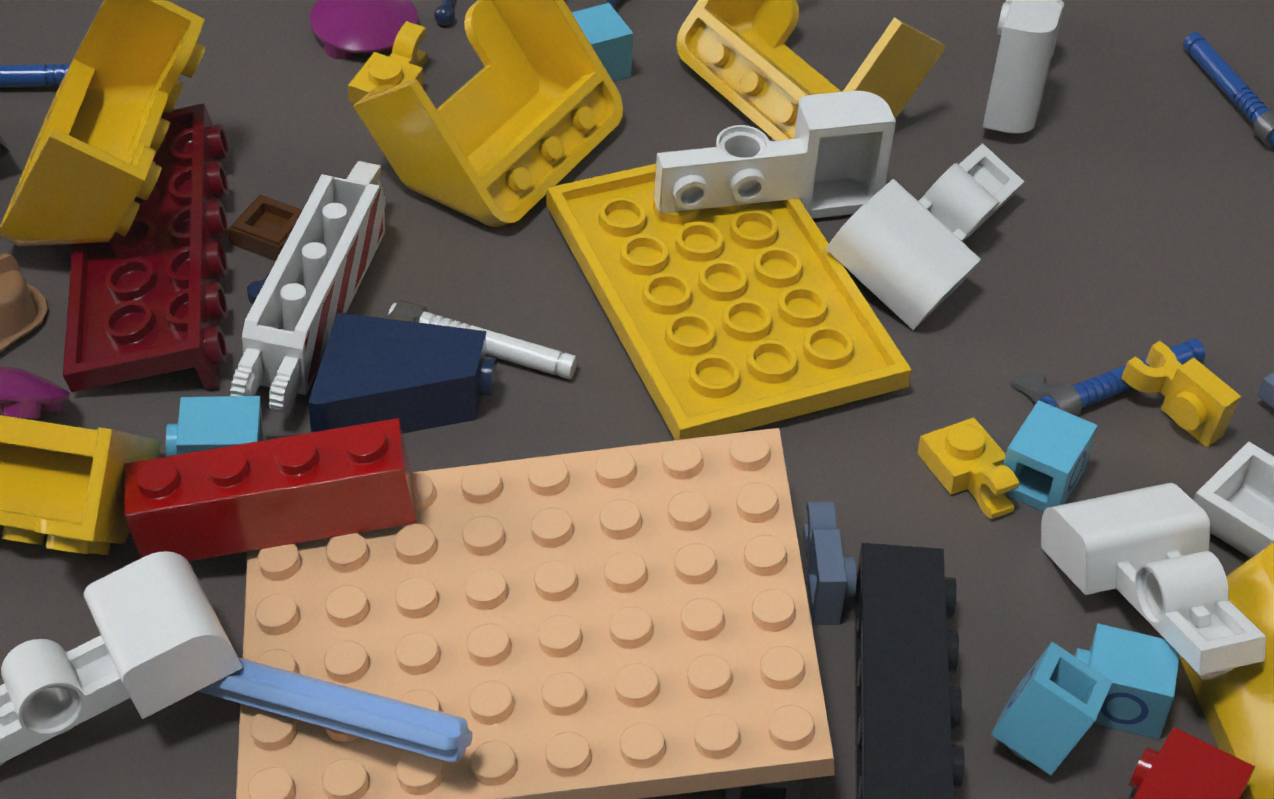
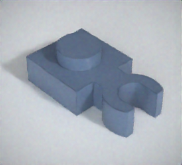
(828, 572)

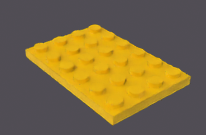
(725, 307)

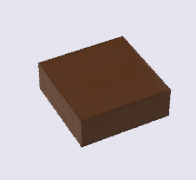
(264, 227)

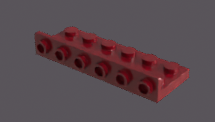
(157, 294)

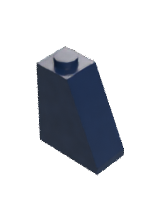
(401, 371)

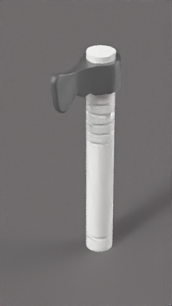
(497, 344)

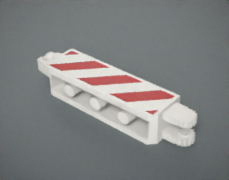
(310, 284)

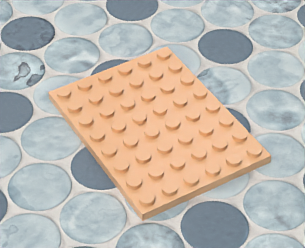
(583, 611)

